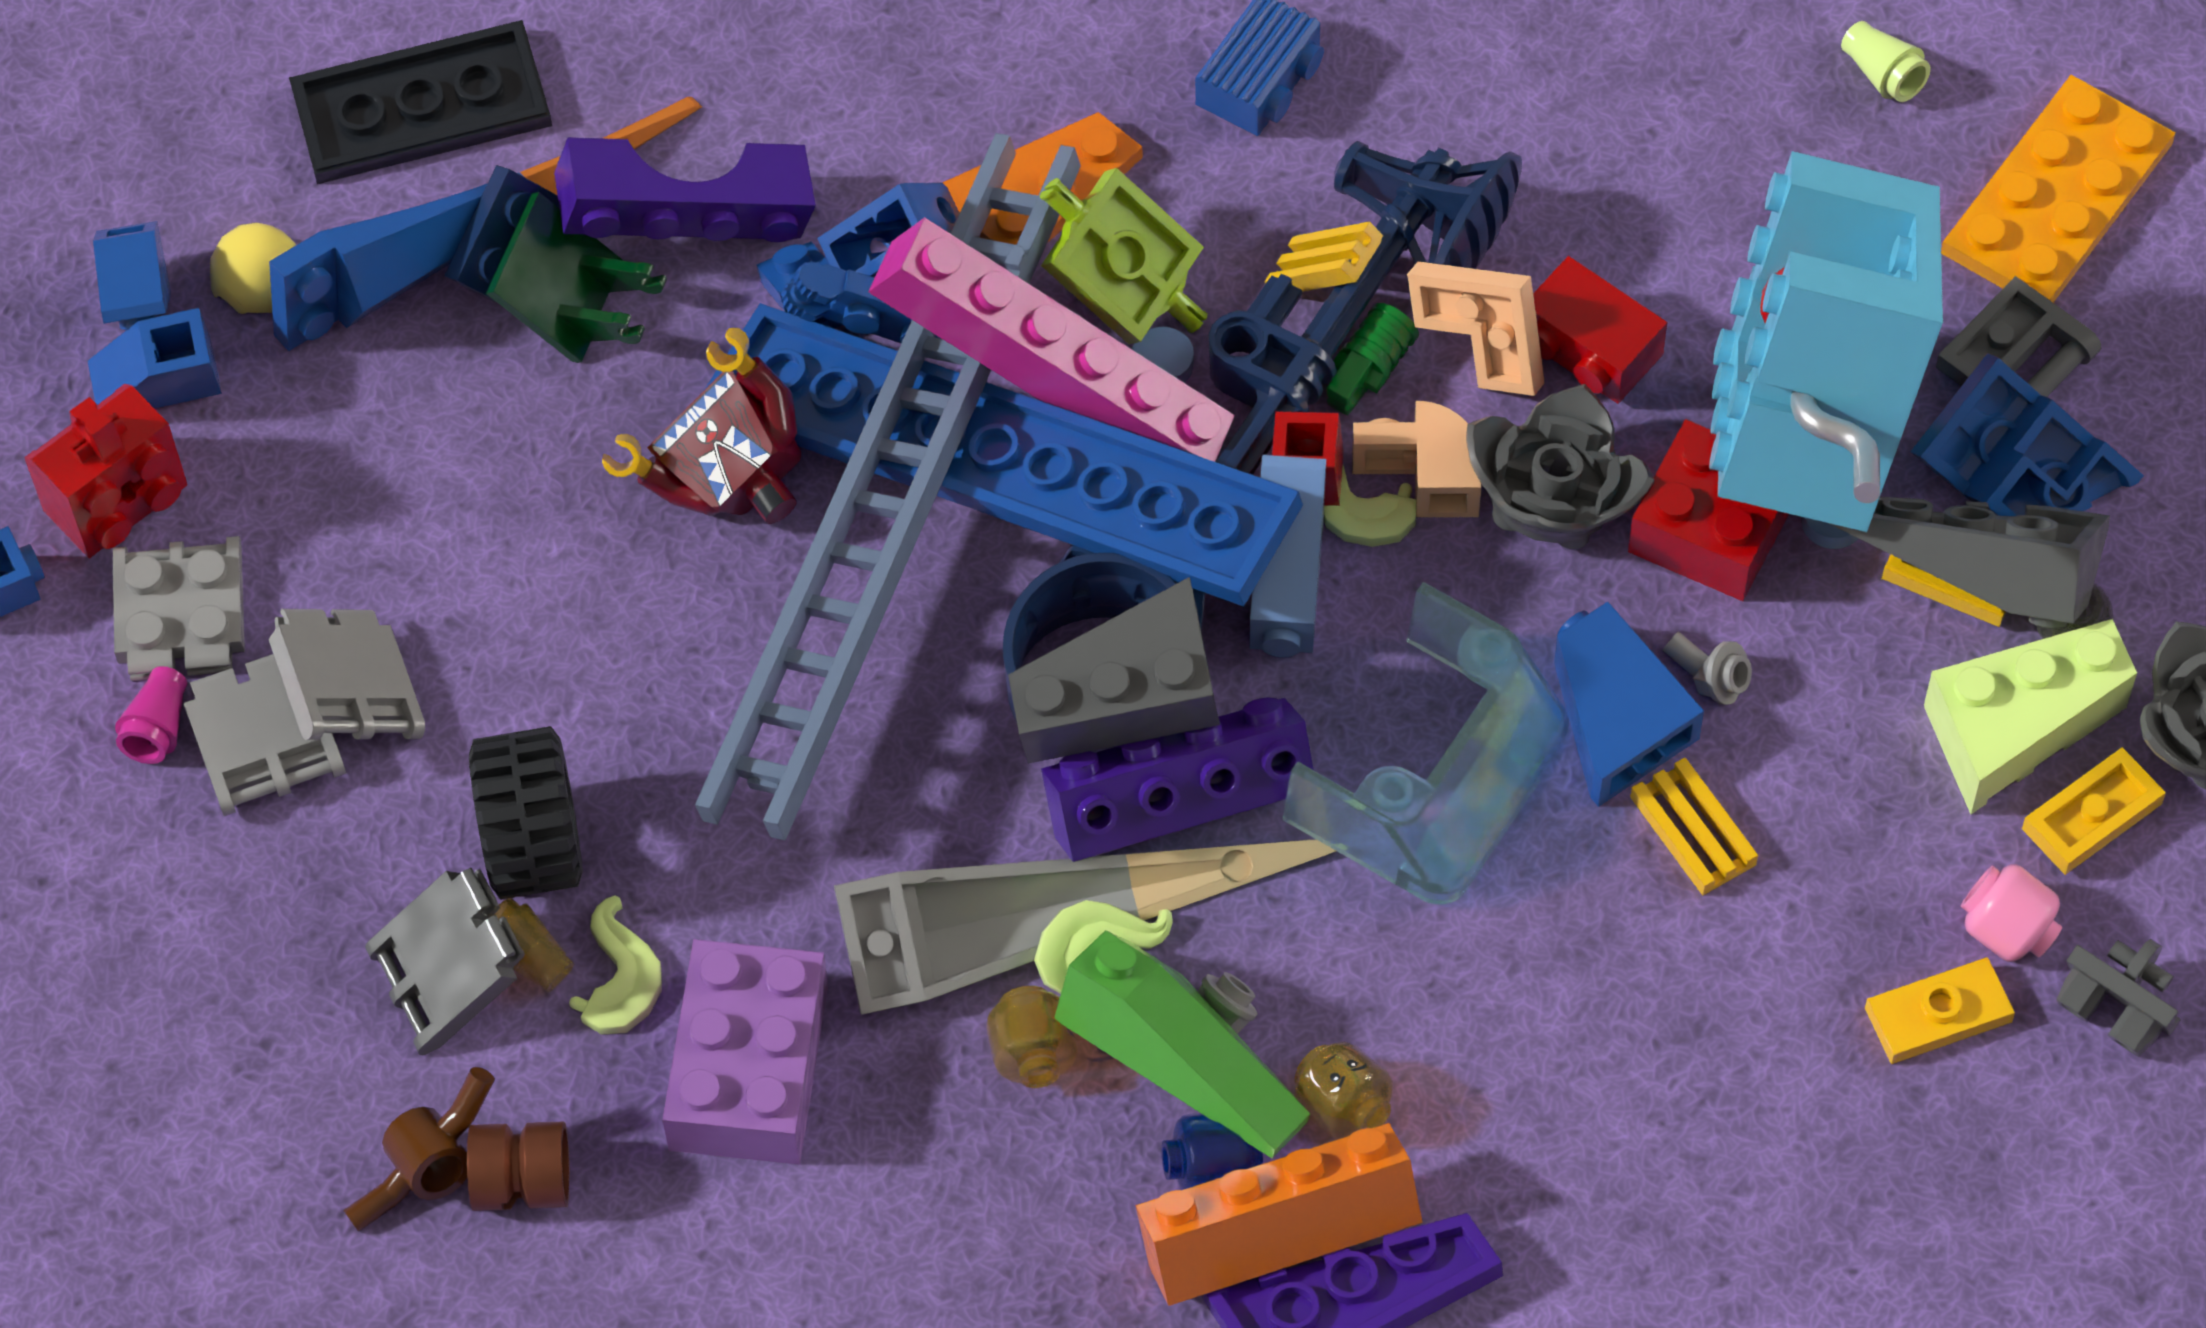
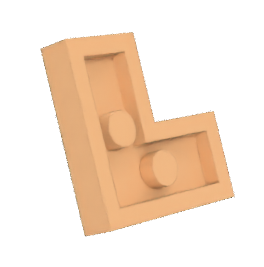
(1490, 308)

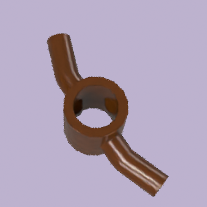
(425, 1152)

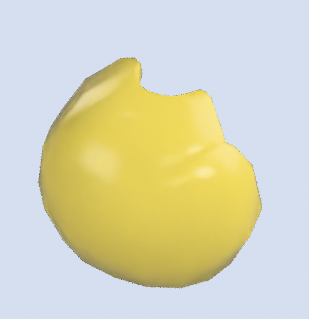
(242, 266)

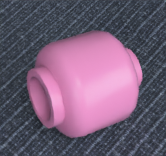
(2012, 913)

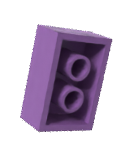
(746, 1051)

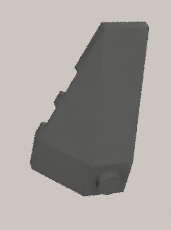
(2020, 563)

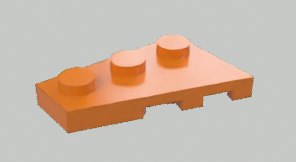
(1098, 147)

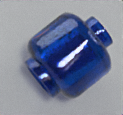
(1204, 1151)

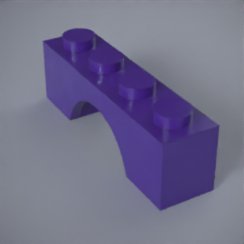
(613, 192)

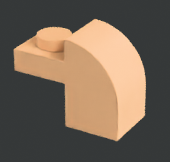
(1430, 449)

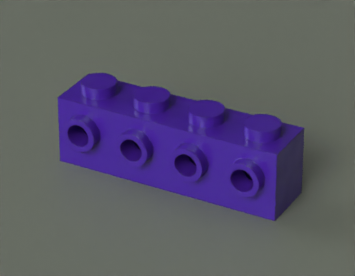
(1175, 779)

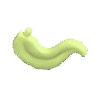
(1374, 519)
(1081, 925)
(636, 984)

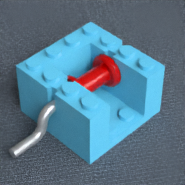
(1827, 341)

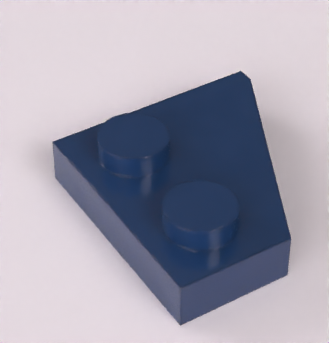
(492, 229)

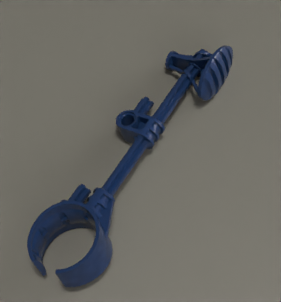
(1283, 368)

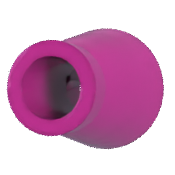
(152, 719)

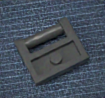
(2012, 330)

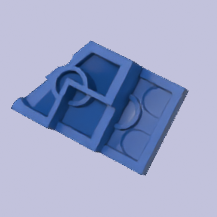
(2018, 447)

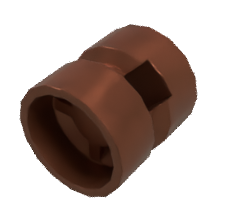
(518, 1166)

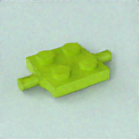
(1122, 256)

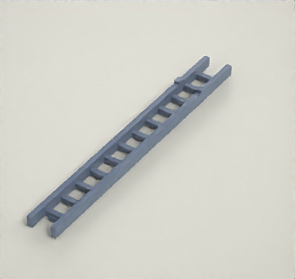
(791, 781)

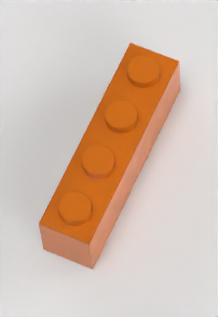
(1279, 1213)

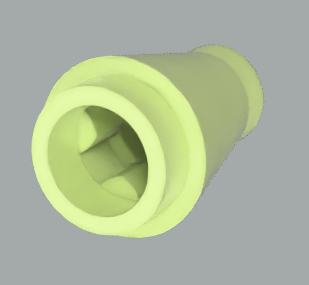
(1888, 62)

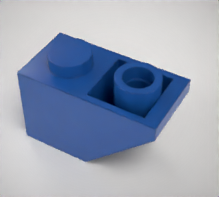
(131, 273)
(162, 358)

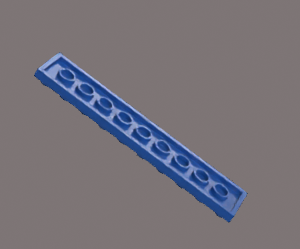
(1040, 463)

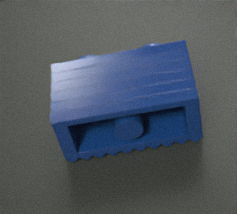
(1259, 65)

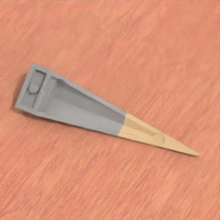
(958, 925)

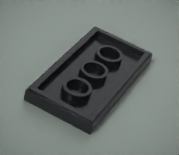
(420, 101)

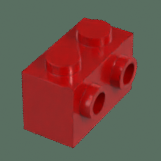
(1596, 330)

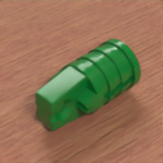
(1370, 356)

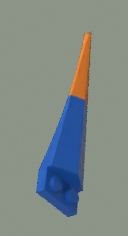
(368, 263)

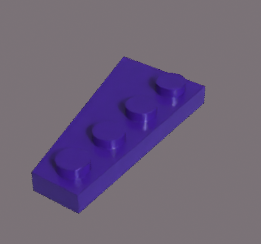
(1368, 1287)

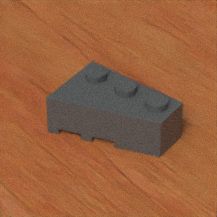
(1118, 682)

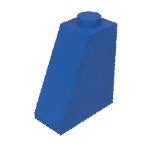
(1620, 702)

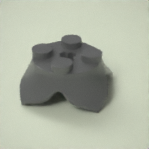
(1556, 470)
(2177, 716)

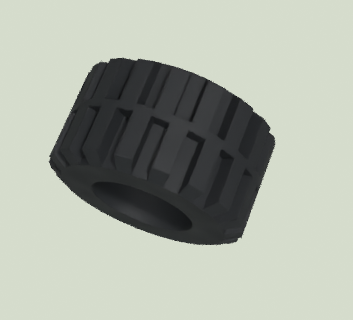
(525, 812)

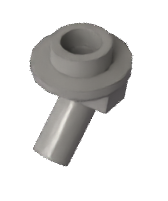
(1716, 673)
(1230, 999)

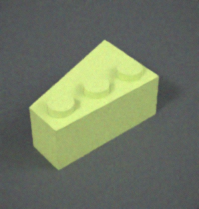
(2025, 704)

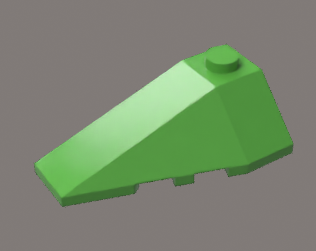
(1176, 1040)

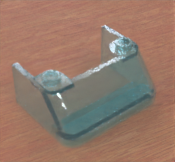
(1444, 828)

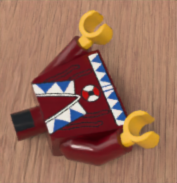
(726, 444)

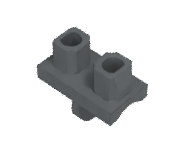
(2144, 1012)

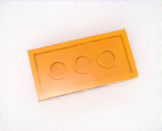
(2058, 190)

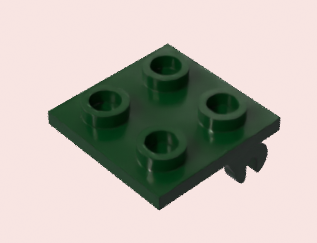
(562, 282)

